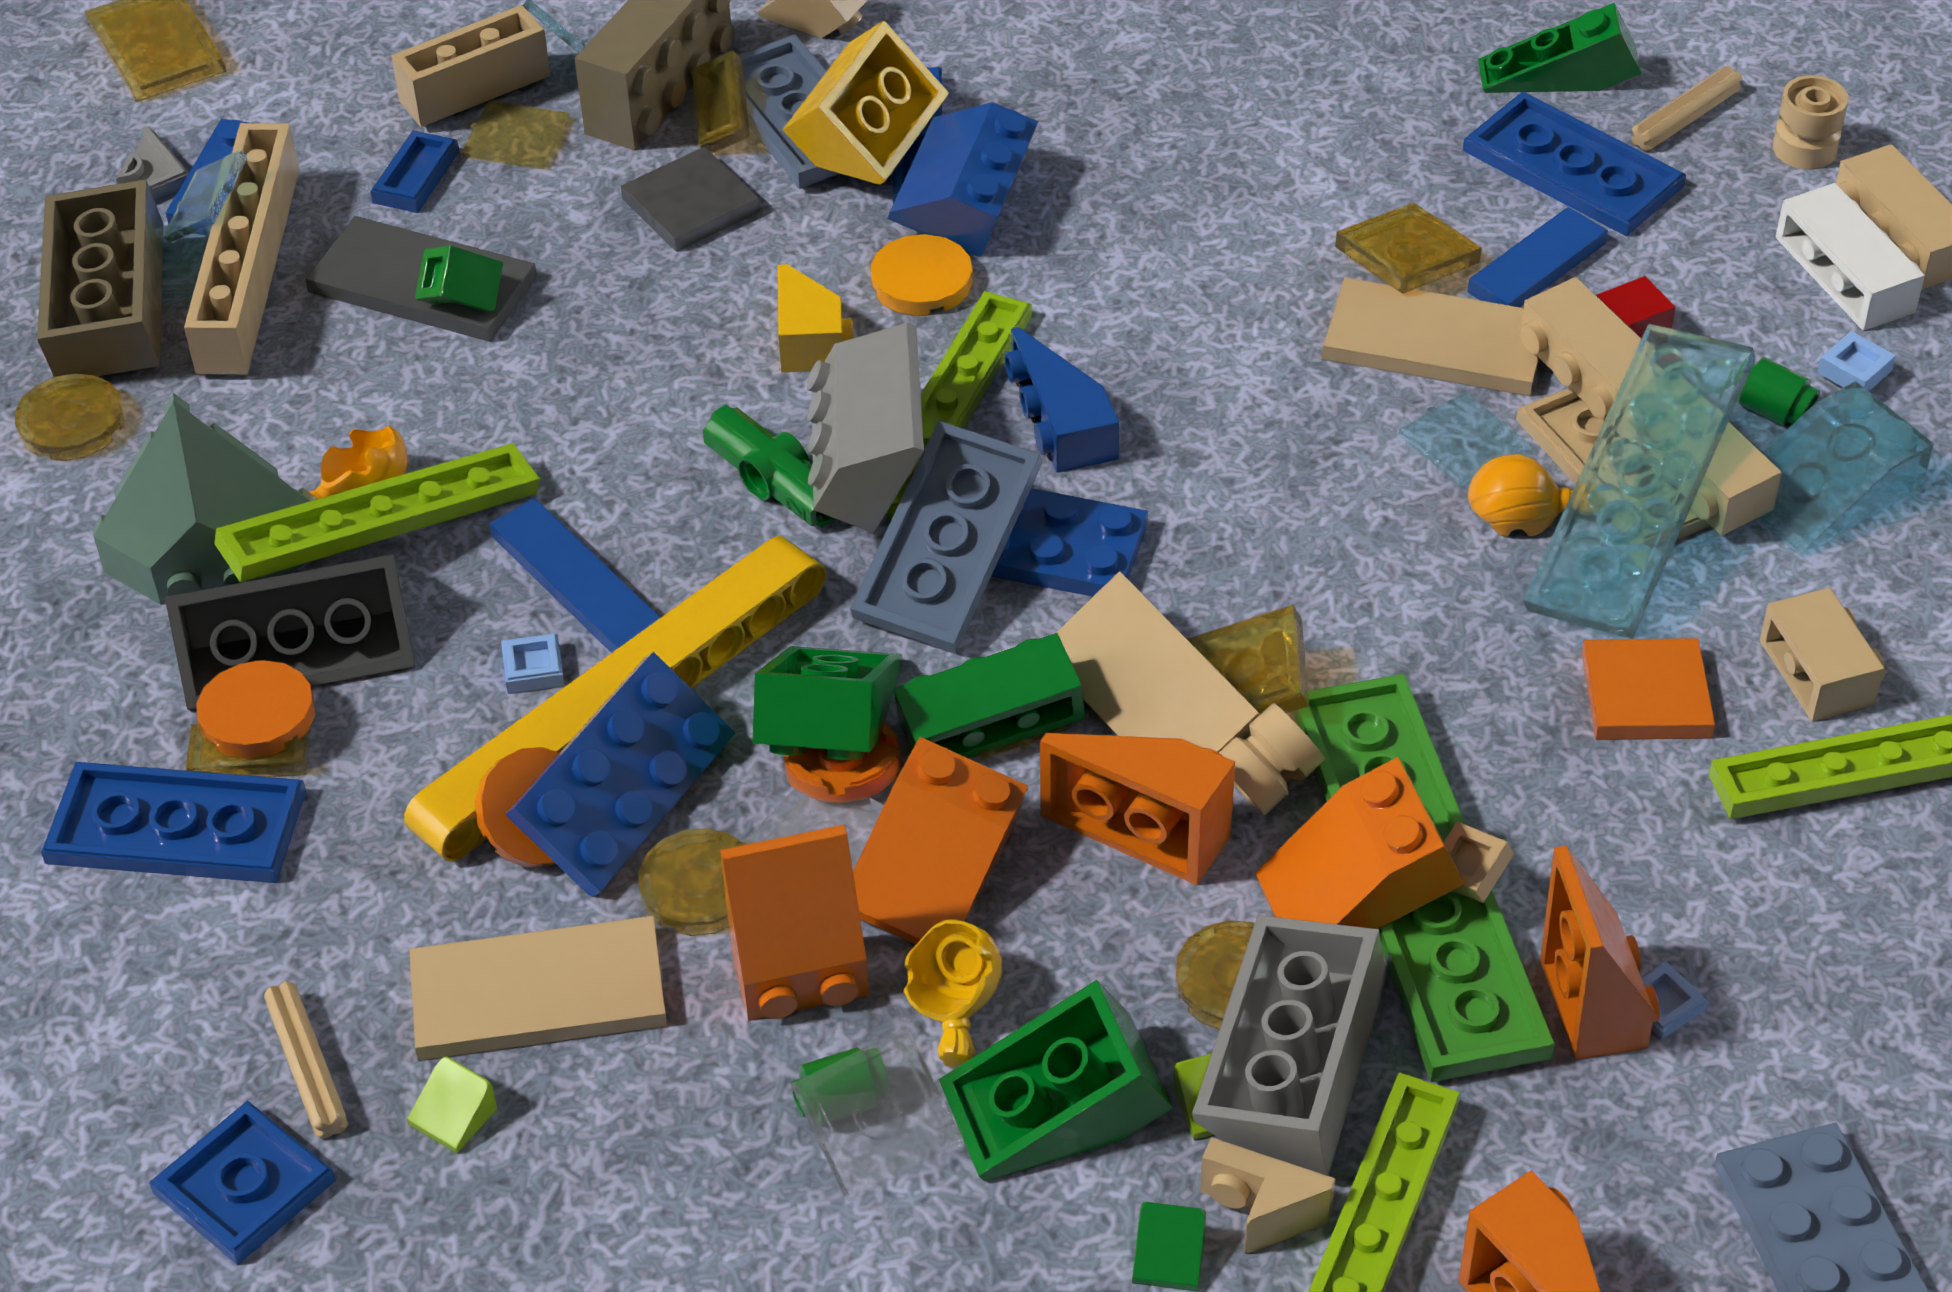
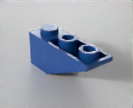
(1069, 407)

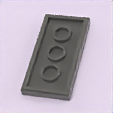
(380, 271)

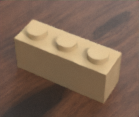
(471, 65)
(1903, 207)

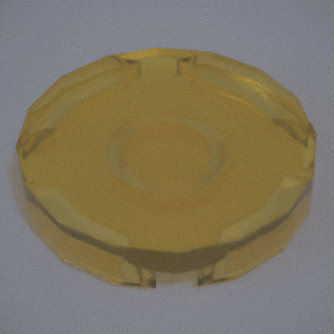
(69, 416)
(685, 881)
(1210, 967)

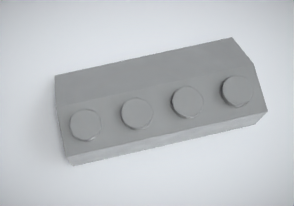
(865, 424)
(1293, 1040)

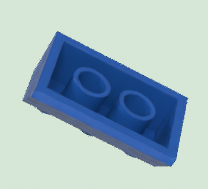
(964, 174)

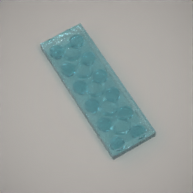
(1640, 481)

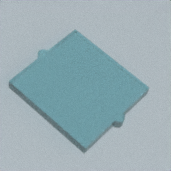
(555, 26)
(205, 196)
(1461, 437)

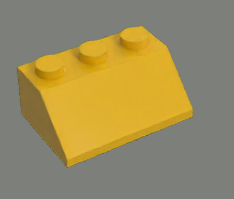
(867, 107)

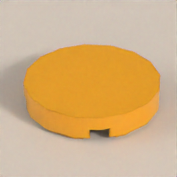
(921, 274)

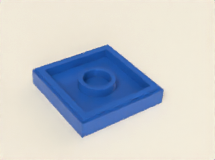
(242, 1182)

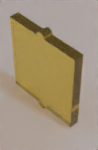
(516, 135)

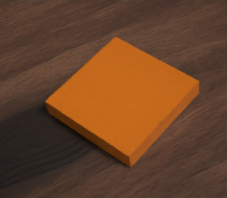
(1647, 689)

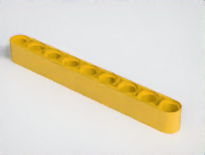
(689, 638)

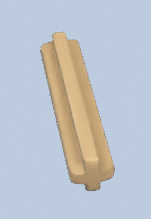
(1686, 108)
(306, 1060)

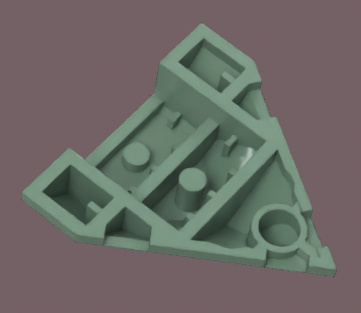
(176, 497)

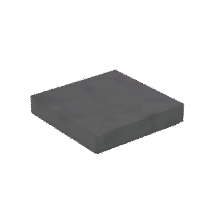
(690, 198)

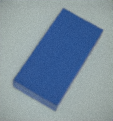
(414, 171)

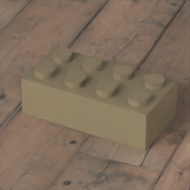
(645, 64)
(101, 280)

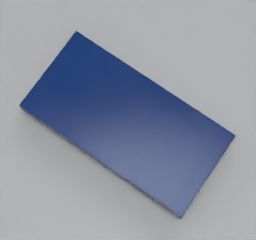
(1574, 163)
(174, 822)

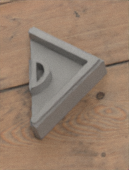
(155, 164)

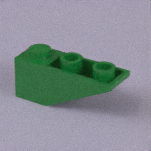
(1571, 57)

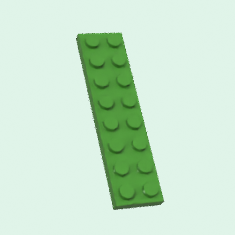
(1455, 954)

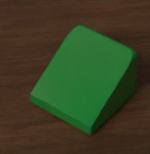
(1169, 1246)

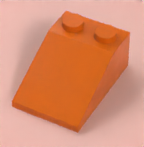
(1141, 796)
(935, 841)
(1362, 856)
(795, 923)
(1593, 966)
(1526, 1243)

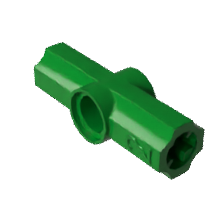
(764, 461)

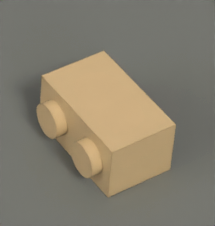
(1822, 654)

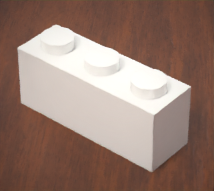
(1849, 256)

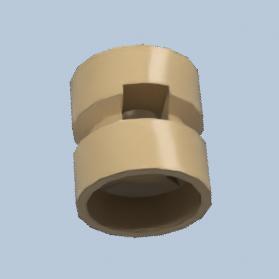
(1810, 122)
(1271, 758)

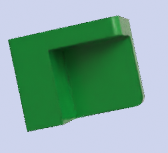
(458, 277)

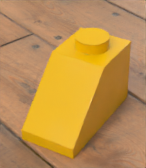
(807, 320)

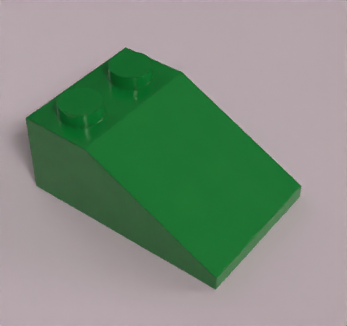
(824, 700)
(1056, 1087)

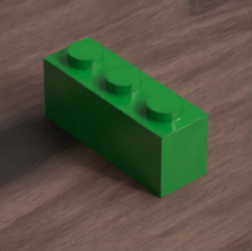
(993, 698)

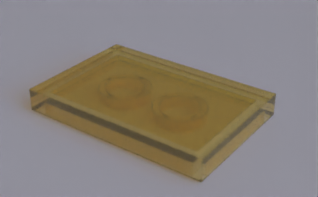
(155, 44)

